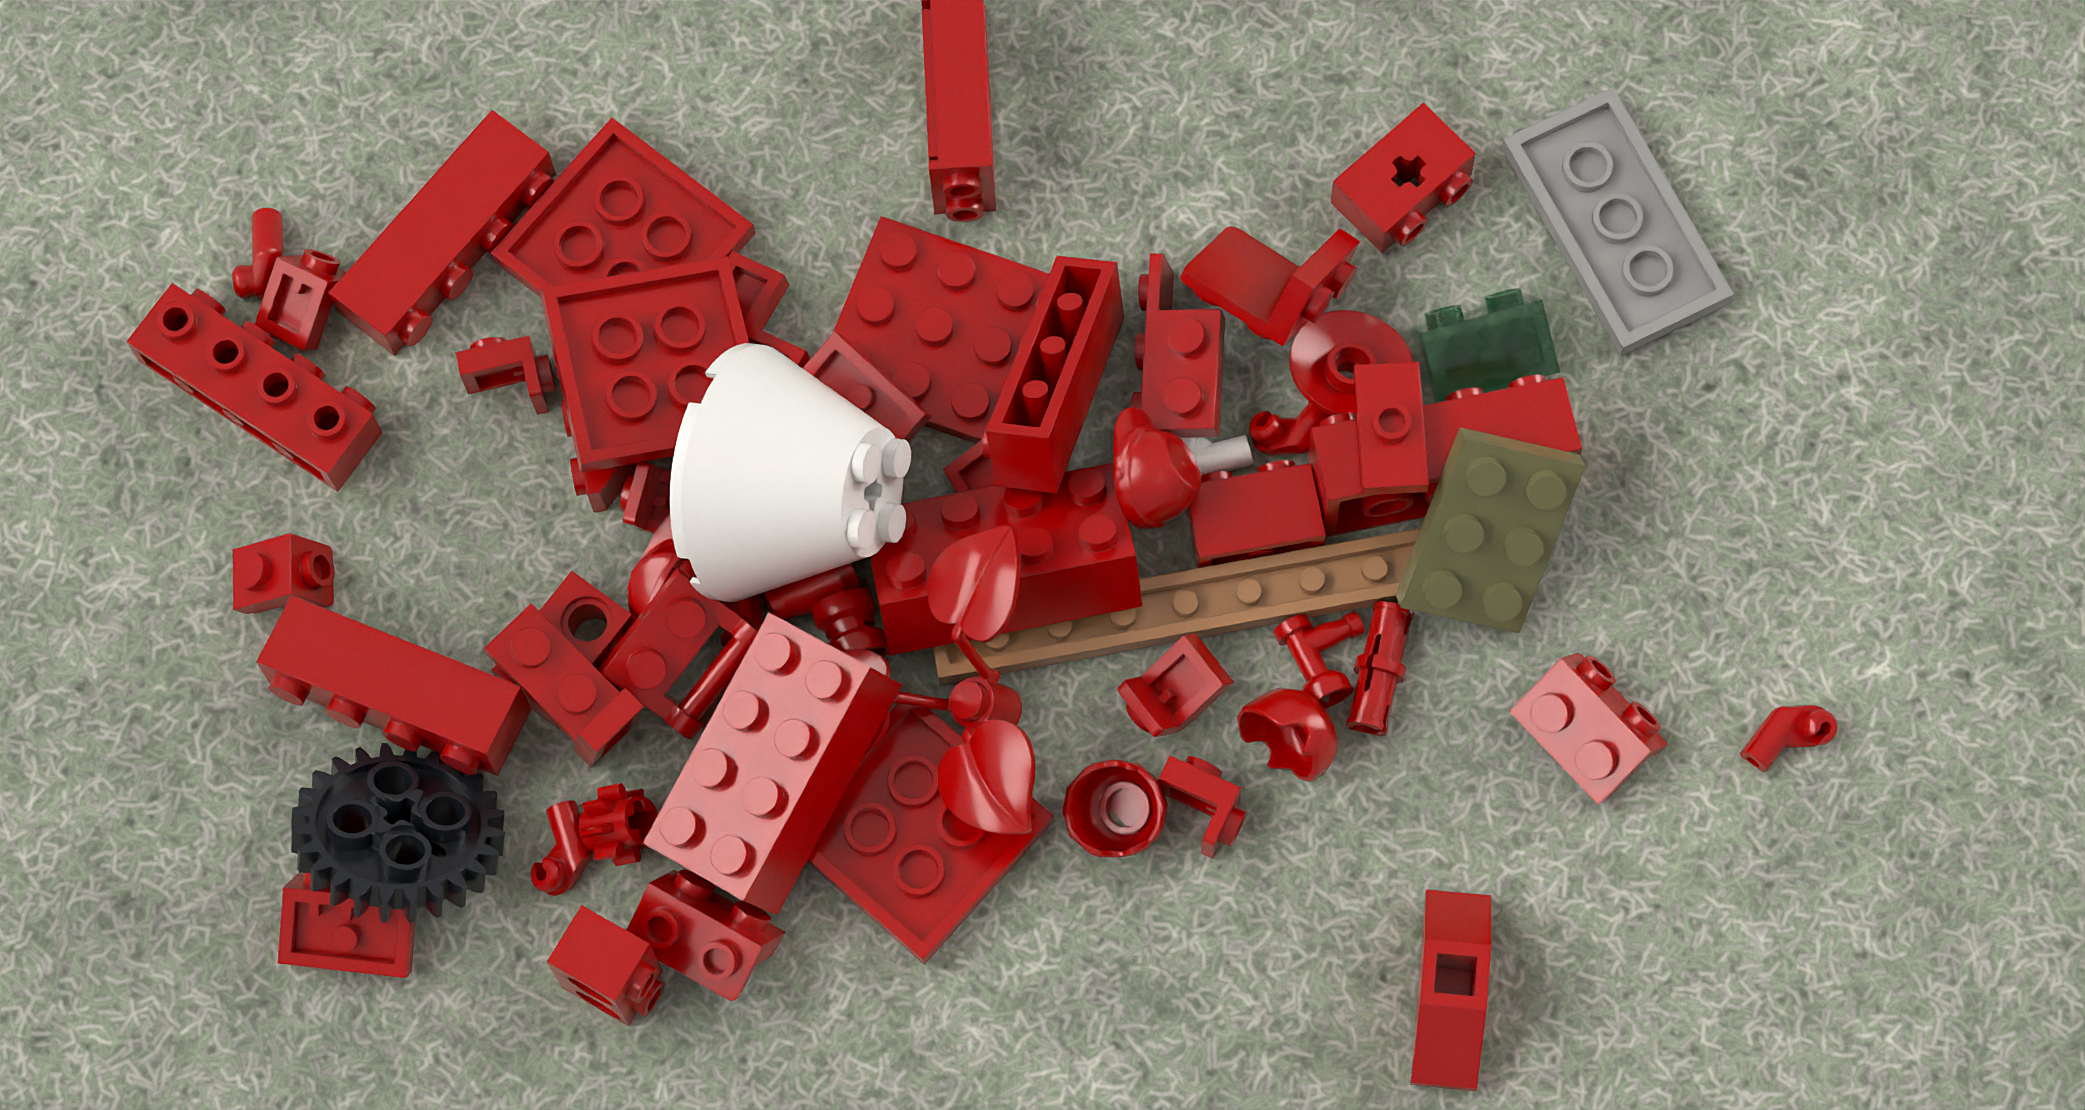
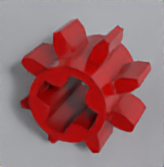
(617, 824)

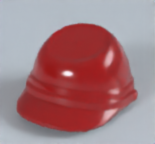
(1151, 471)

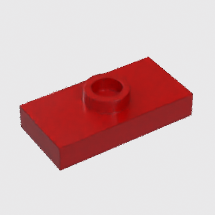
(1390, 428)

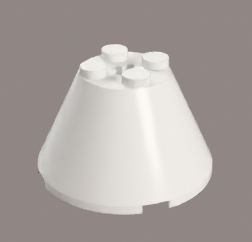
(779, 478)

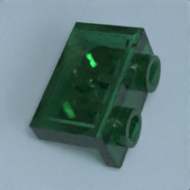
(1486, 344)

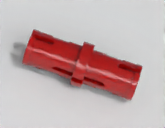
(1379, 668)

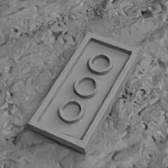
(1617, 221)

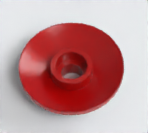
(1336, 345)

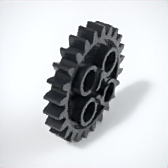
(397, 833)

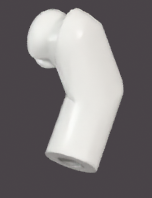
(1221, 455)

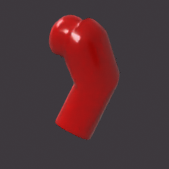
(266, 247)
(1285, 435)
(1789, 728)
(568, 855)

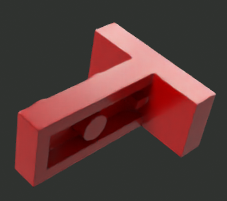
(564, 684)

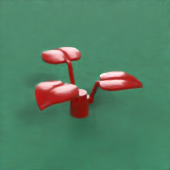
(994, 772)

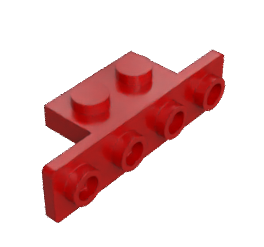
(1178, 358)

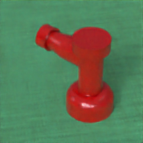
(1305, 646)

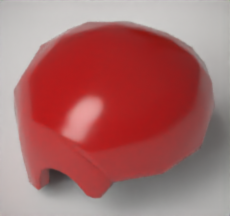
(1293, 729)
(1130, 794)

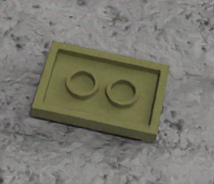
(1489, 530)

